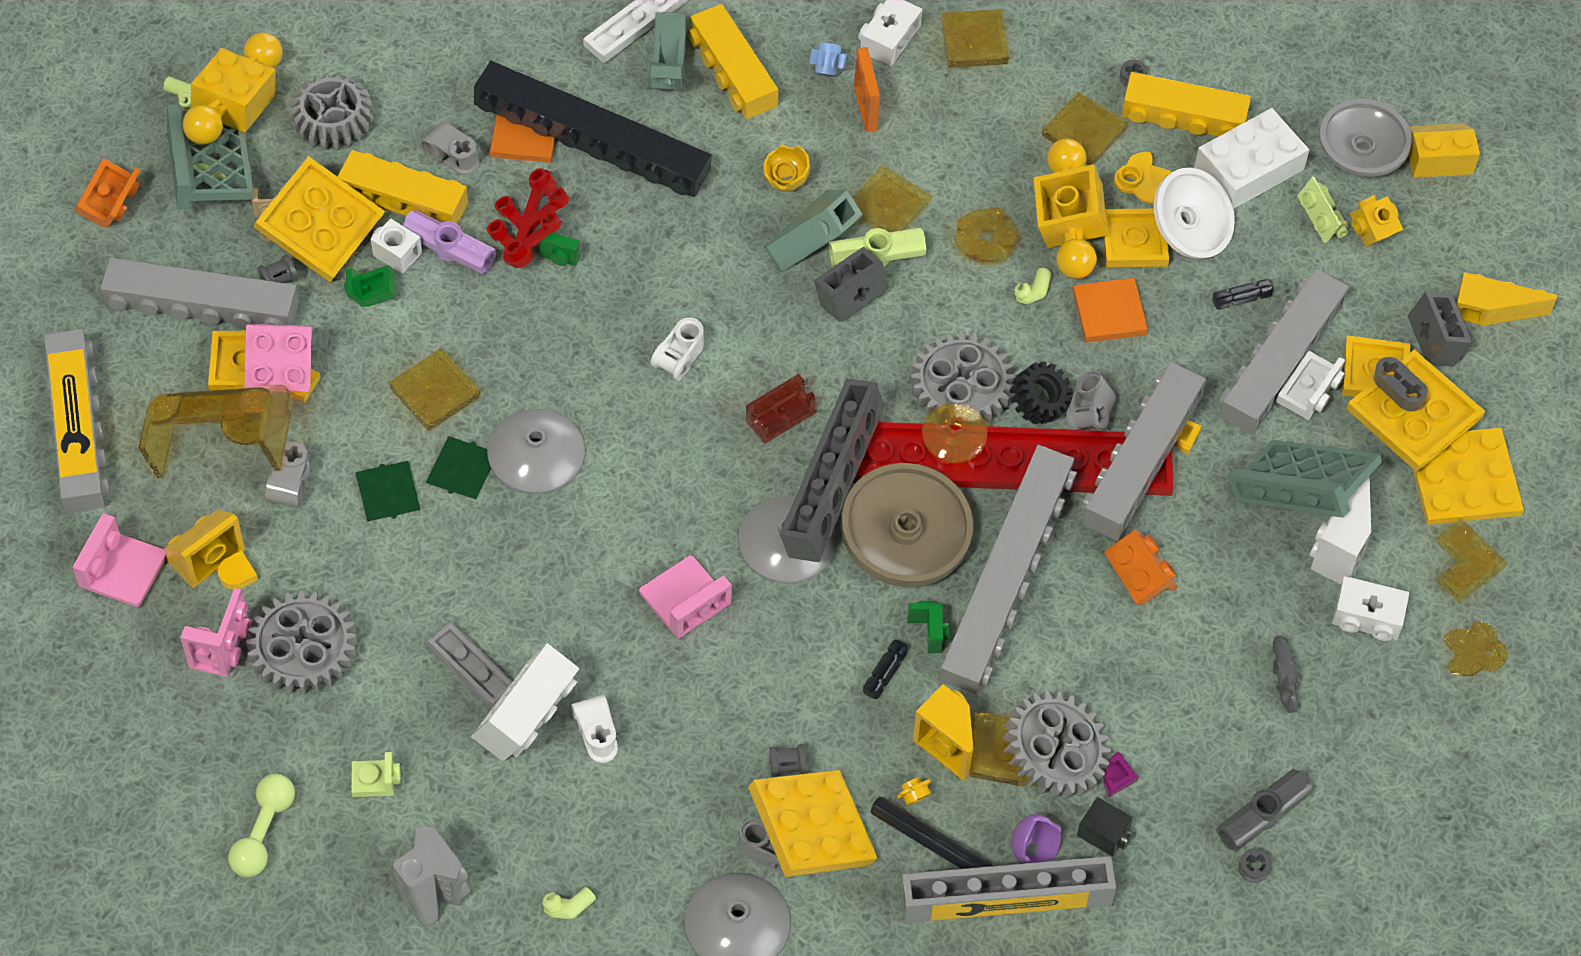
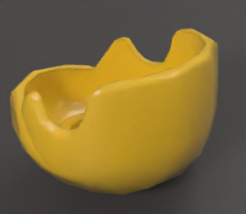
(787, 162)

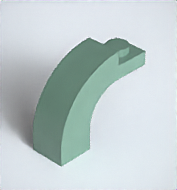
(669, 50)

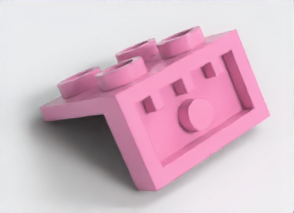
(278, 355)
(117, 564)
(686, 596)
(220, 650)

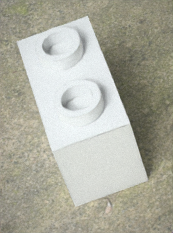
(890, 30)
(1386, 604)

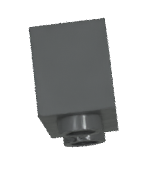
(851, 284)
(1439, 328)

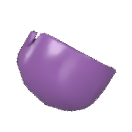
(1036, 830)

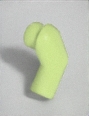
(181, 89)
(1035, 291)
(567, 908)

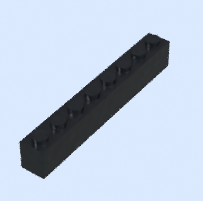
(592, 129)

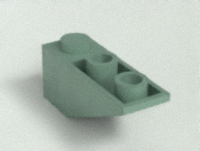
(813, 228)

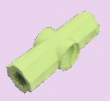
(892, 245)

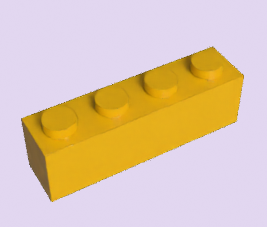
(733, 62)
(1183, 105)
(403, 188)

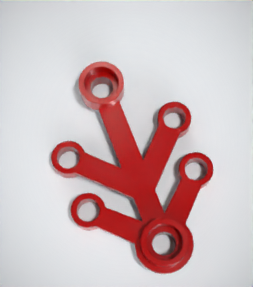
(519, 250)

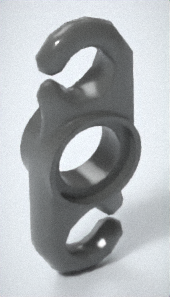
(1286, 672)

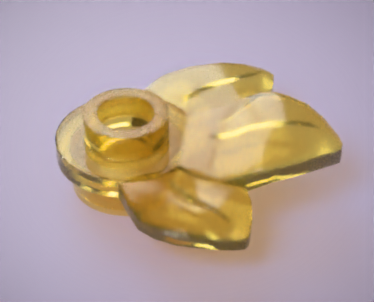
(1471, 649)

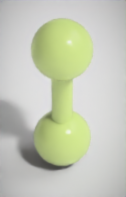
(249, 855)

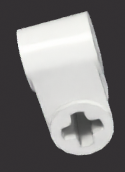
(677, 353)
(595, 725)

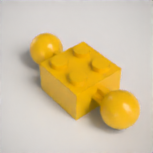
(233, 89)
(1070, 208)

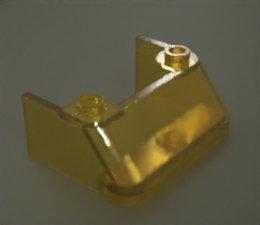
(266, 402)

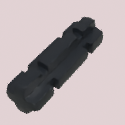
(1242, 294)
(885, 669)

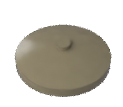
(906, 525)

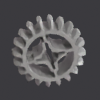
(335, 120)

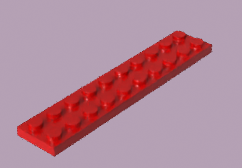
(1006, 456)

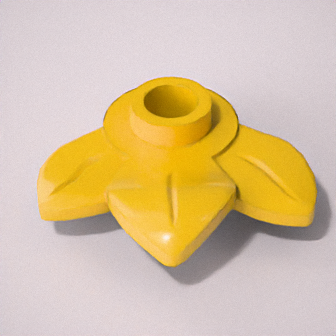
(1144, 174)

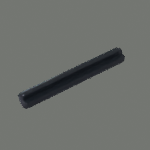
(926, 835)

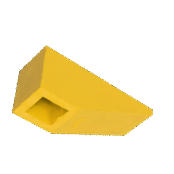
(1494, 301)

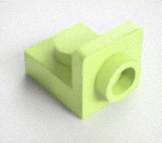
(375, 777)

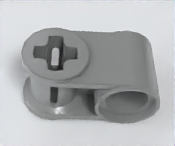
(452, 148)
(1090, 403)
(289, 484)
(758, 852)

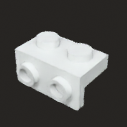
(1310, 385)

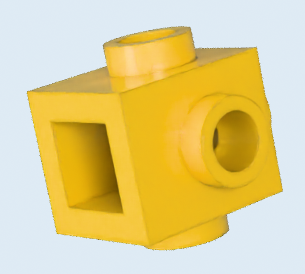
(1375, 219)

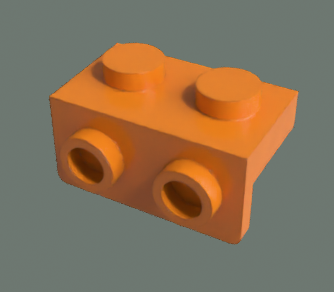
(106, 193)
(1141, 567)

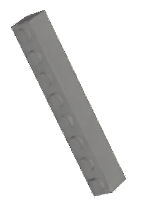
(1007, 569)

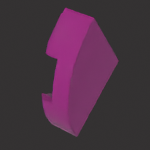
(1118, 775)

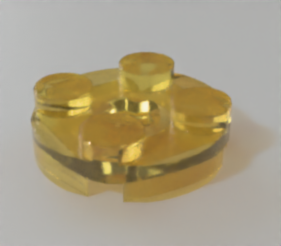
(990, 221)

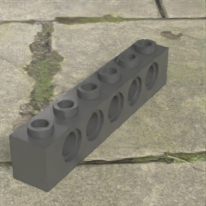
(832, 470)

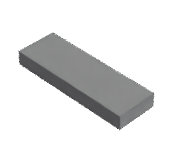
(469, 664)

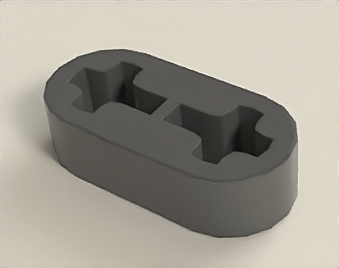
(1401, 383)

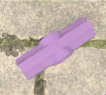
(462, 249)

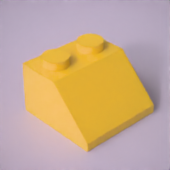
(1443, 150)
(205, 546)
(945, 730)

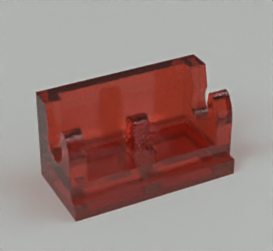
(780, 409)

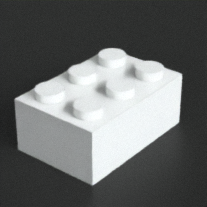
(1253, 157)
(527, 704)

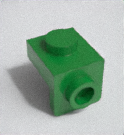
(560, 249)
(371, 286)
(932, 615)

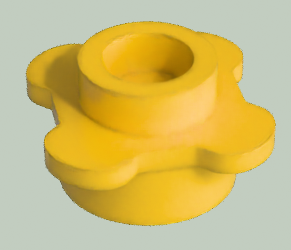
(914, 791)

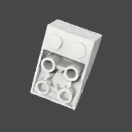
(1344, 540)

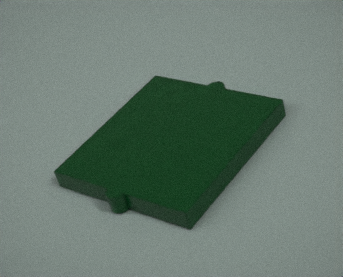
(460, 468)
(387, 491)

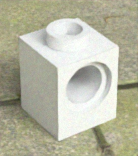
(399, 256)

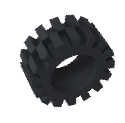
(1028, 400)

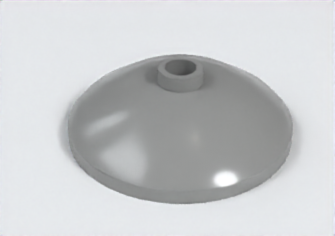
(1369, 126)
(536, 465)
(765, 551)
(717, 932)

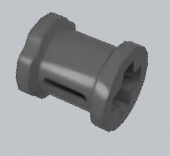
(285, 265)
(787, 760)

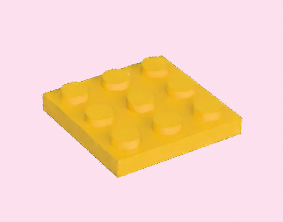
(319, 219)
(1420, 433)
(1470, 480)
(812, 823)

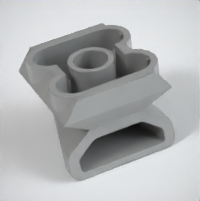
(429, 875)

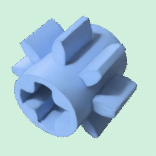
(828, 58)

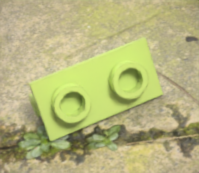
(1320, 207)

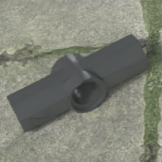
(1250, 821)

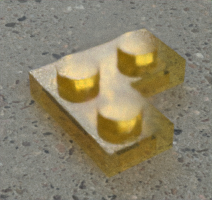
(1475, 561)

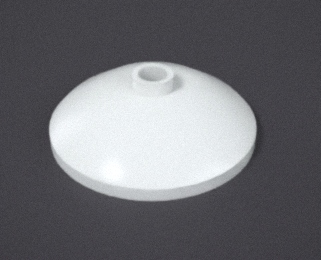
(1204, 209)

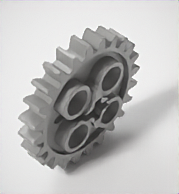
(963, 378)
(293, 667)
(1029, 731)

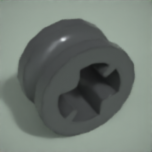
(1130, 66)
(1256, 875)

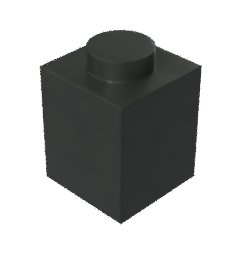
(1106, 827)

